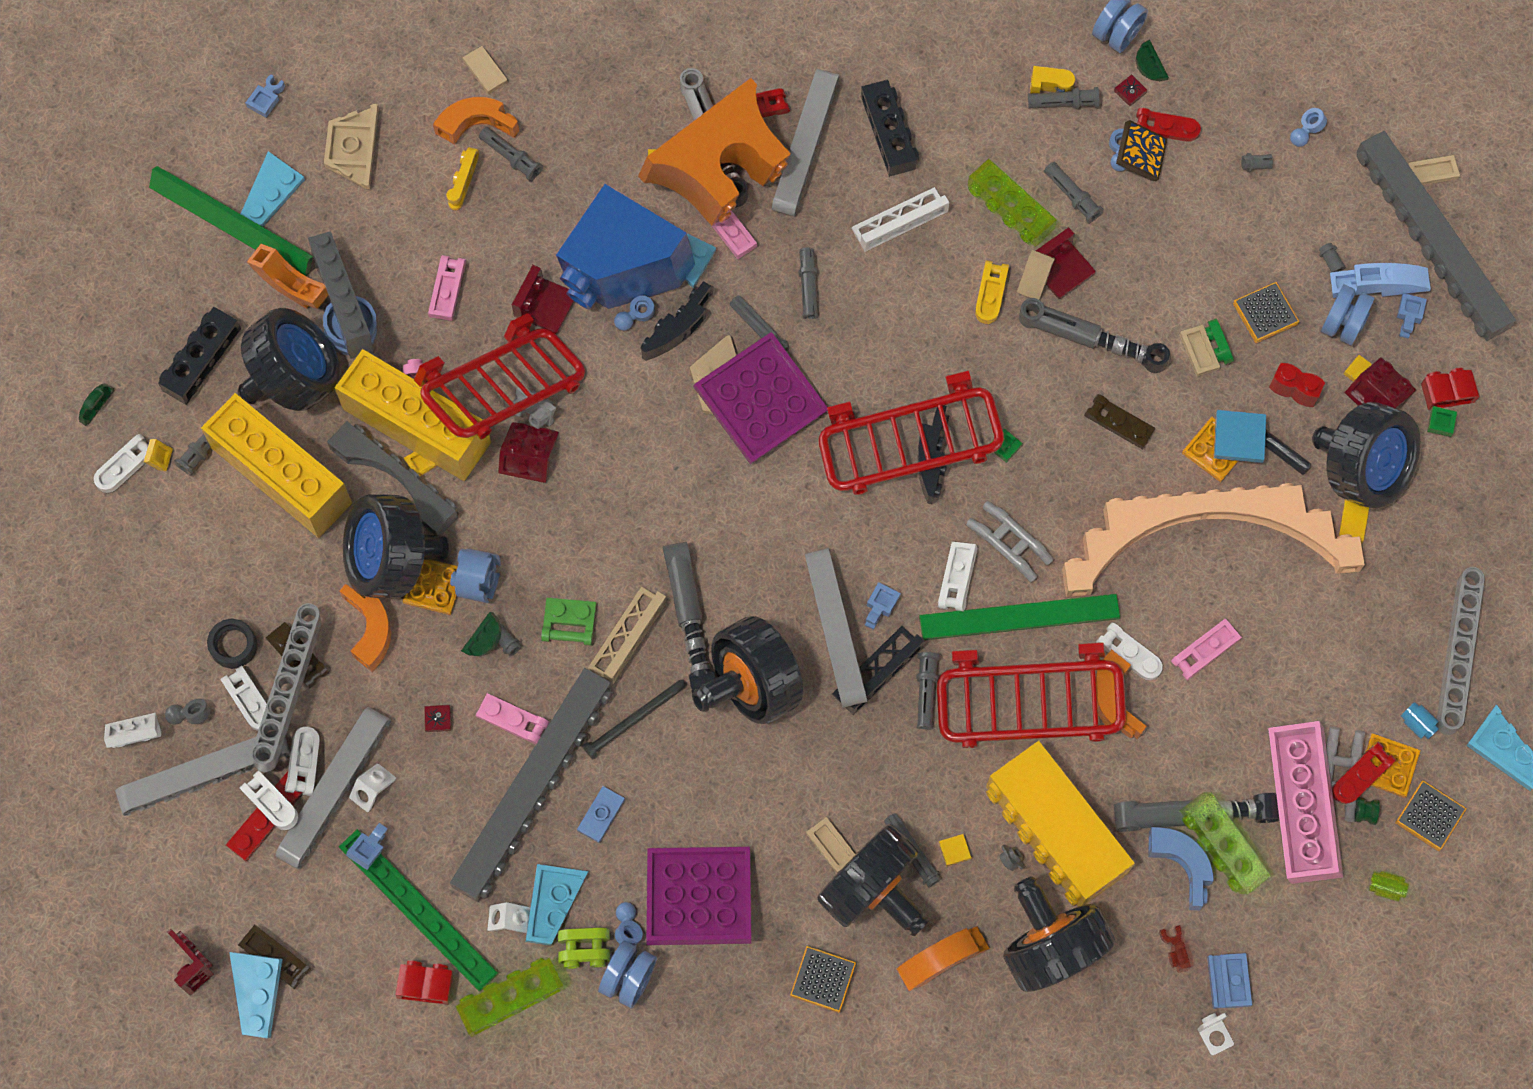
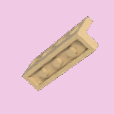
(634, 637)

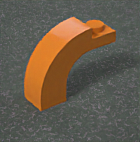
(471, 112)
(286, 279)
(377, 636)
(1106, 698)
(941, 957)

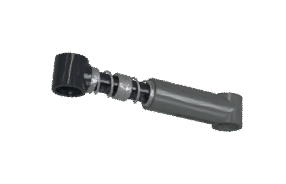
(1091, 334)
(688, 611)
(1137, 815)

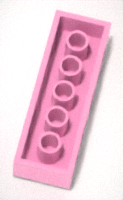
(1305, 802)

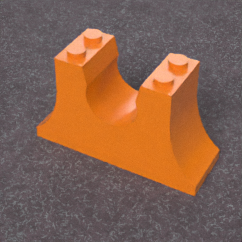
(723, 134)

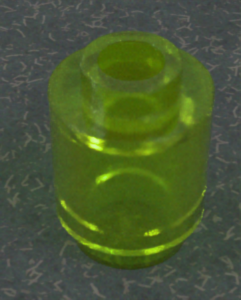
(1388, 885)

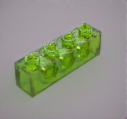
(1025, 206)
(1252, 870)
(525, 998)

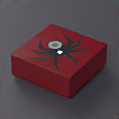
(1130, 90)
(437, 718)

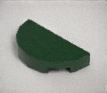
(1149, 63)
(94, 403)
(485, 637)

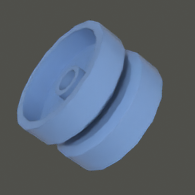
(1119, 23)
(1350, 316)
(332, 329)
(626, 974)

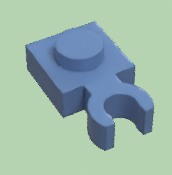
(265, 99)

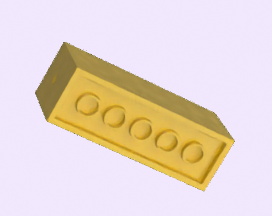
(395, 408)
(277, 465)
(1058, 825)

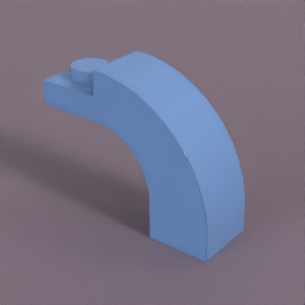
(1186, 852)

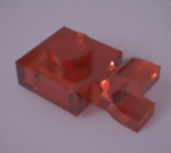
(1178, 956)

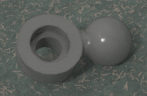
(194, 712)

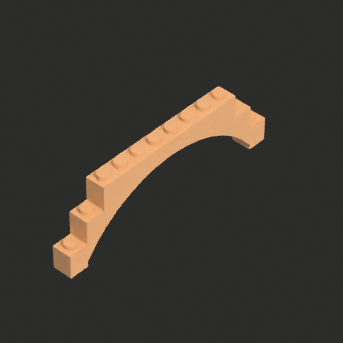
(1275, 507)

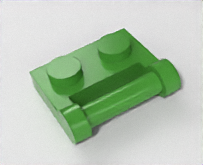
(569, 613)

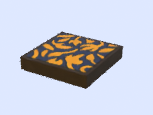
(1141, 151)

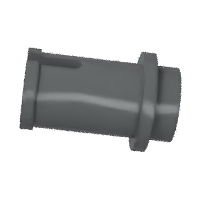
(1251, 162)
(1331, 257)
(508, 643)

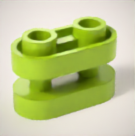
(596, 955)

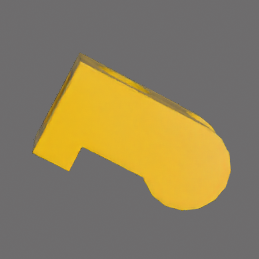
(1051, 80)

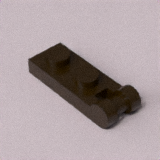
(1120, 422)
(279, 639)
(261, 944)

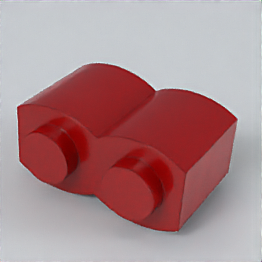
(1293, 383)
(1449, 389)
(424, 983)

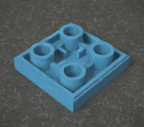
(1240, 436)

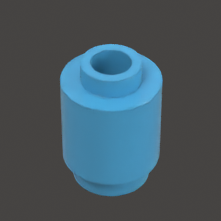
(1420, 721)

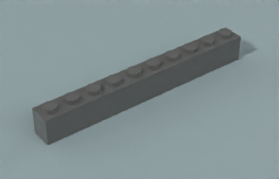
(1435, 236)
(531, 785)

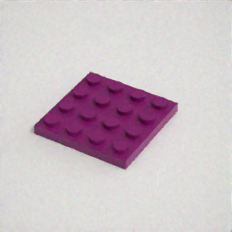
(760, 398)
(698, 896)

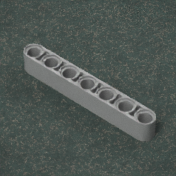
(805, 141)
(835, 628)
(1464, 640)
(288, 698)
(191, 776)
(332, 786)

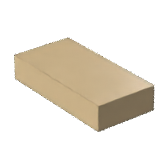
(485, 70)
(1435, 170)
(1035, 275)
(1199, 350)
(830, 844)

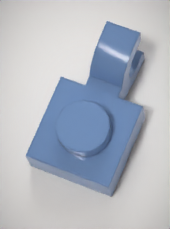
(1411, 311)
(881, 602)
(366, 848)

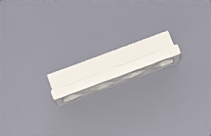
(901, 223)

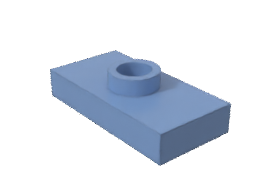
(601, 814)

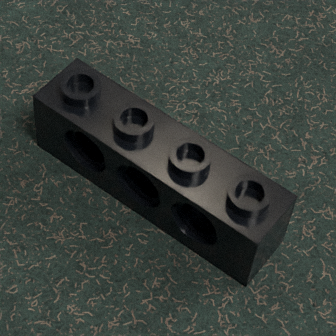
(895, 160)
(185, 387)

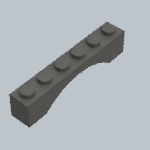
(341, 294)
(356, 448)

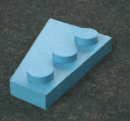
(271, 189)
(1503, 748)
(551, 900)
(256, 991)

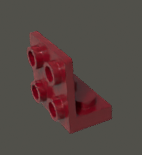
(1069, 266)
(542, 301)
(1380, 385)
(527, 452)
(192, 975)

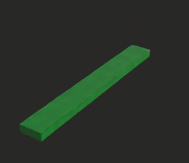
(226, 218)
(1019, 617)
(426, 918)

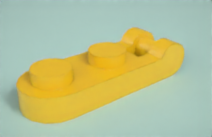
(462, 178)
(991, 292)

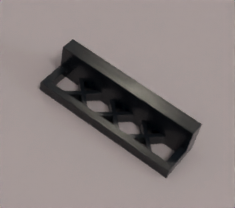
(890, 669)

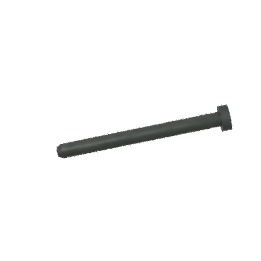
(631, 720)

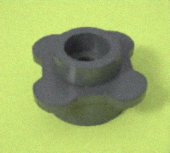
(1011, 858)

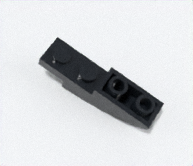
(674, 330)
(930, 477)

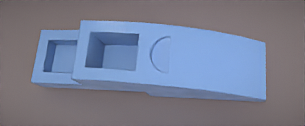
(1382, 277)

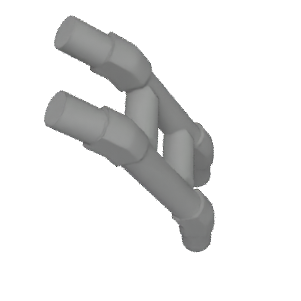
(1011, 554)
(1333, 760)

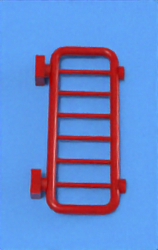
(517, 335)
(959, 389)
(1089, 652)

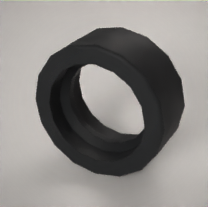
(224, 626)

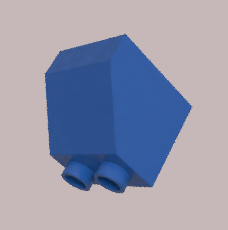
(622, 253)

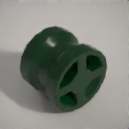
(1367, 811)

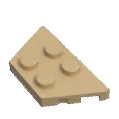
(352, 145)
(710, 361)

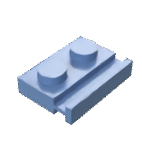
(1229, 981)

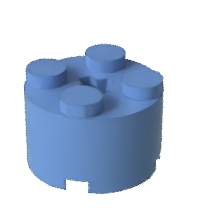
(476, 575)

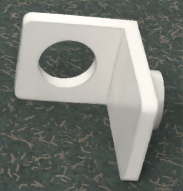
(372, 783)
(512, 917)
(1214, 1023)

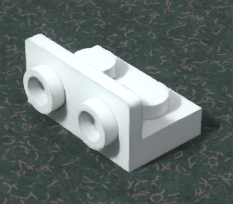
(132, 730)

